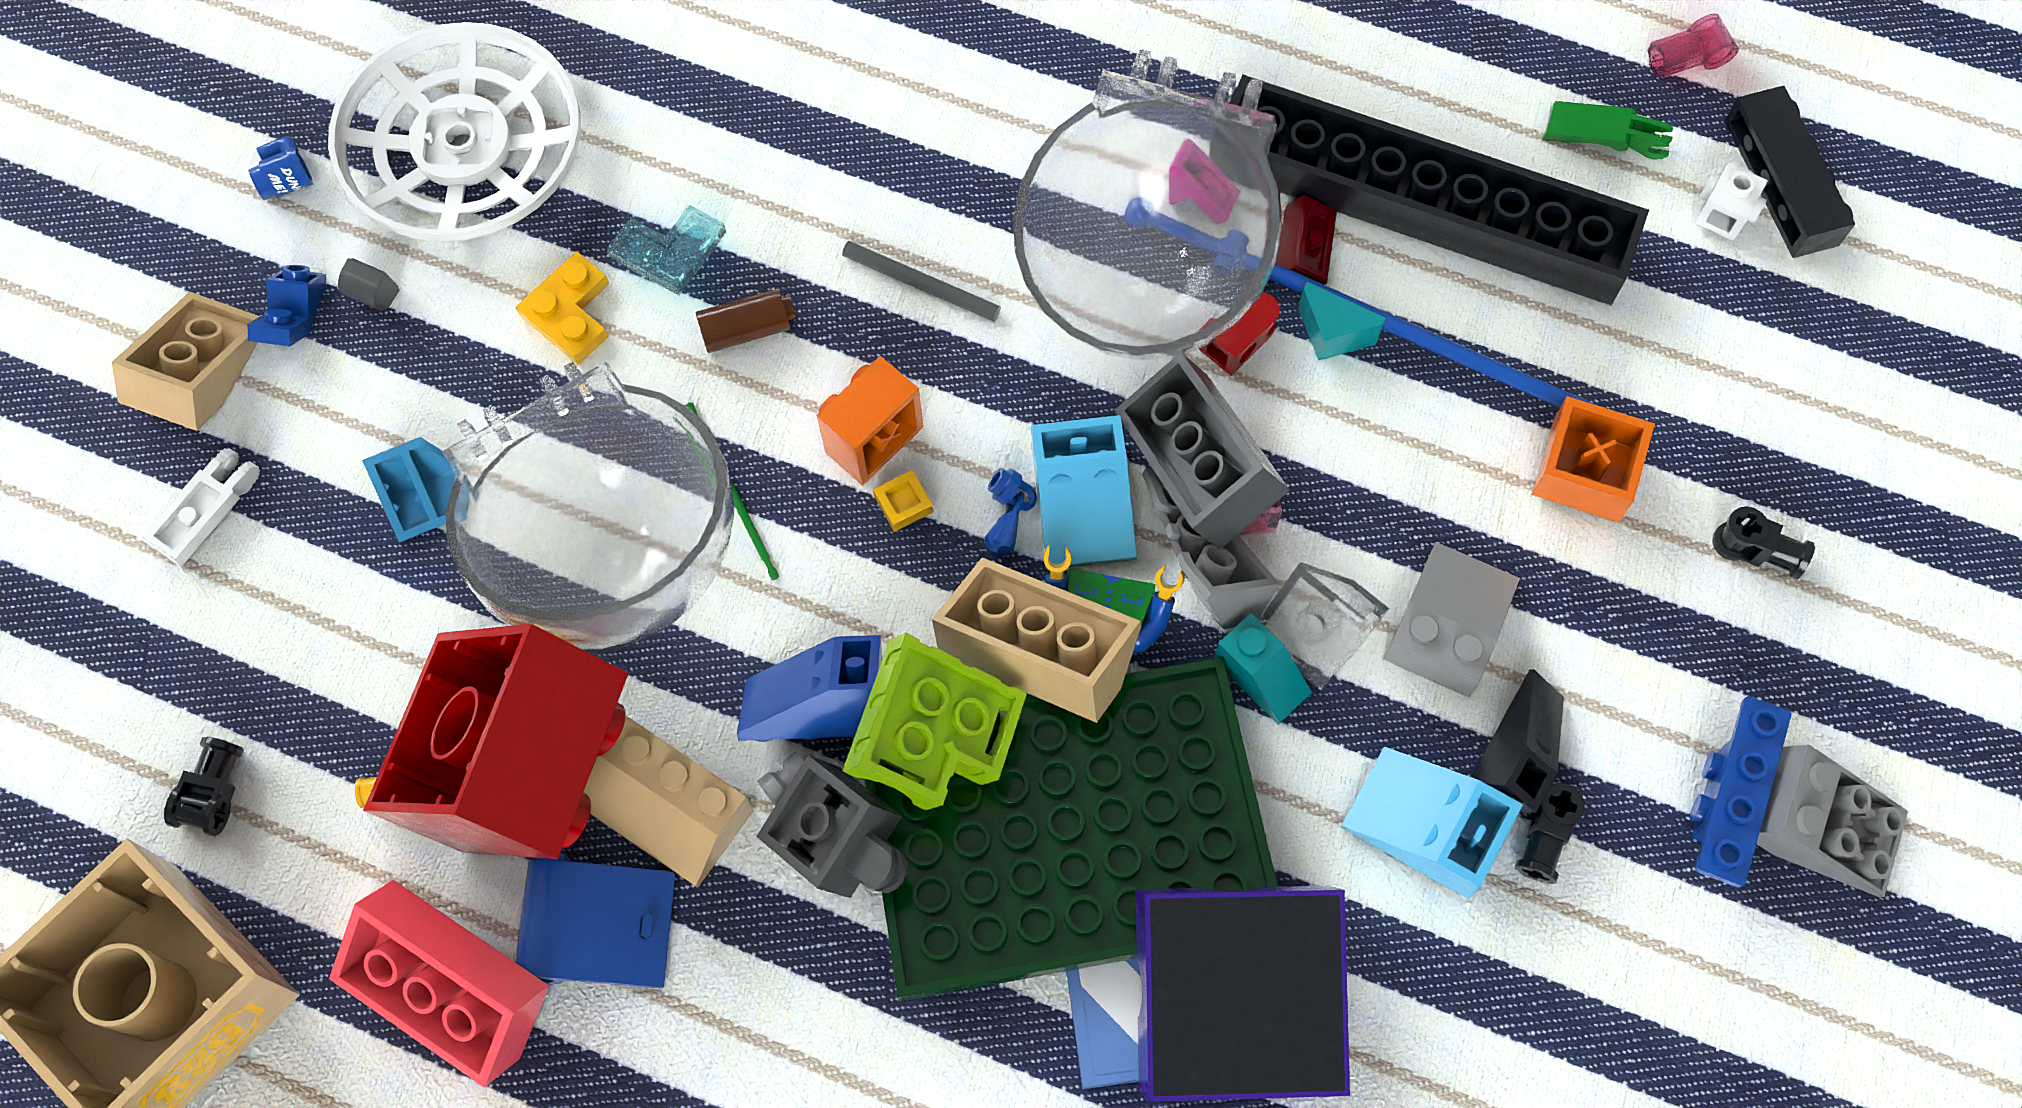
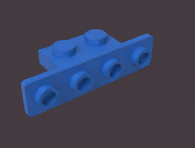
(1738, 792)

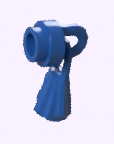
(1003, 534)

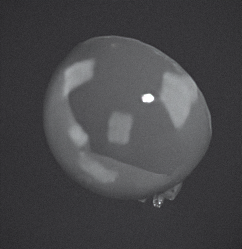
(1151, 215)
(590, 510)

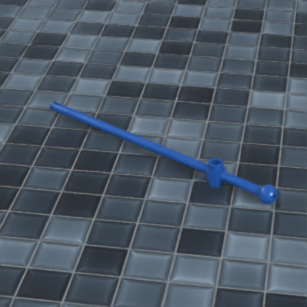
(1440, 345)

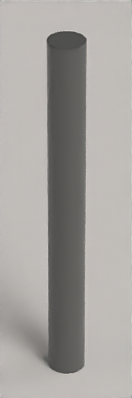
(921, 281)

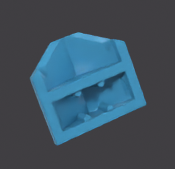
(412, 486)

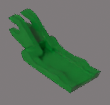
(1608, 127)

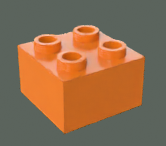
(870, 419)
(1593, 459)

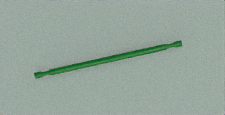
(749, 525)

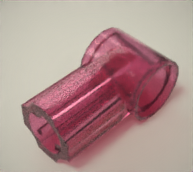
(1704, 43)

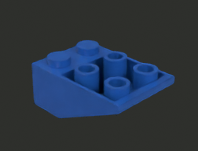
(812, 692)

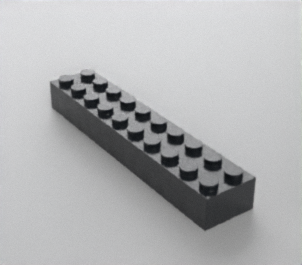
(1450, 195)

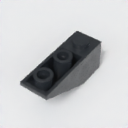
(1526, 744)

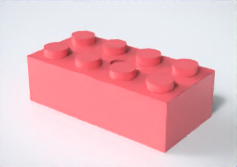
(438, 982)

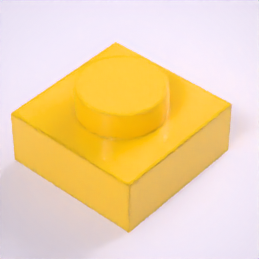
(903, 500)

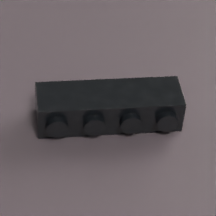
(1799, 184)

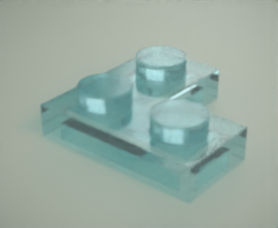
(669, 258)

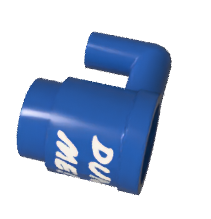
(280, 169)

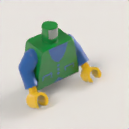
(1122, 595)

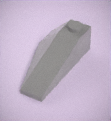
(1225, 580)

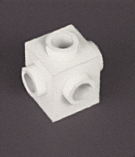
(1731, 201)

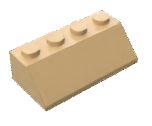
(1038, 638)
(665, 803)

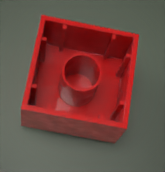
(501, 742)

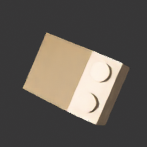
(185, 361)

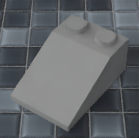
(1452, 620)

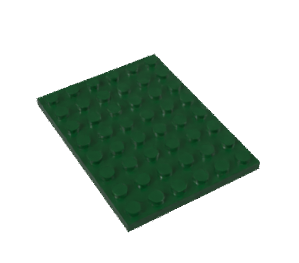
(1085, 812)

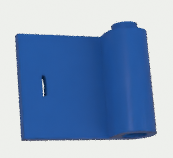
(587, 923)

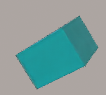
(1337, 323)

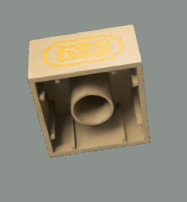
(135, 988)

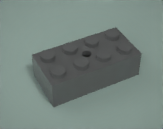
(1201, 451)

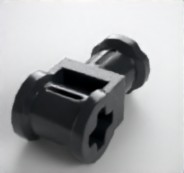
(1760, 542)
(205, 790)
(1550, 833)

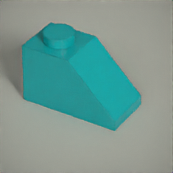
(1263, 668)

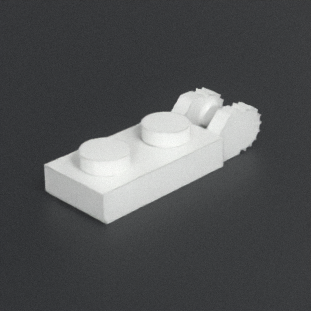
(200, 507)

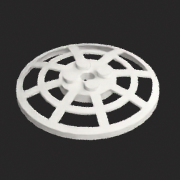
(446, 119)

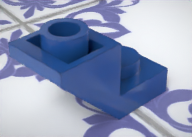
(291, 306)

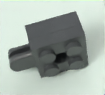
(835, 832)

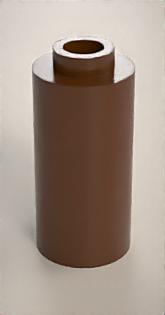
(745, 320)

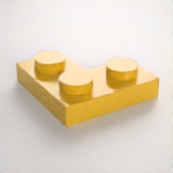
(558, 305)

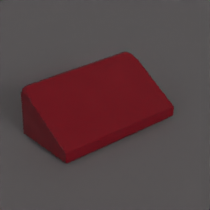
(1307, 238)

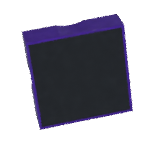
(1242, 993)

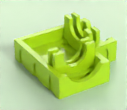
(932, 722)

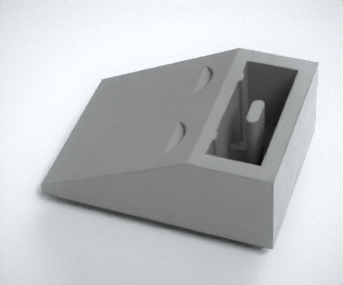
(1831, 821)

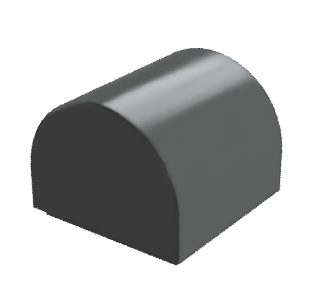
(367, 284)

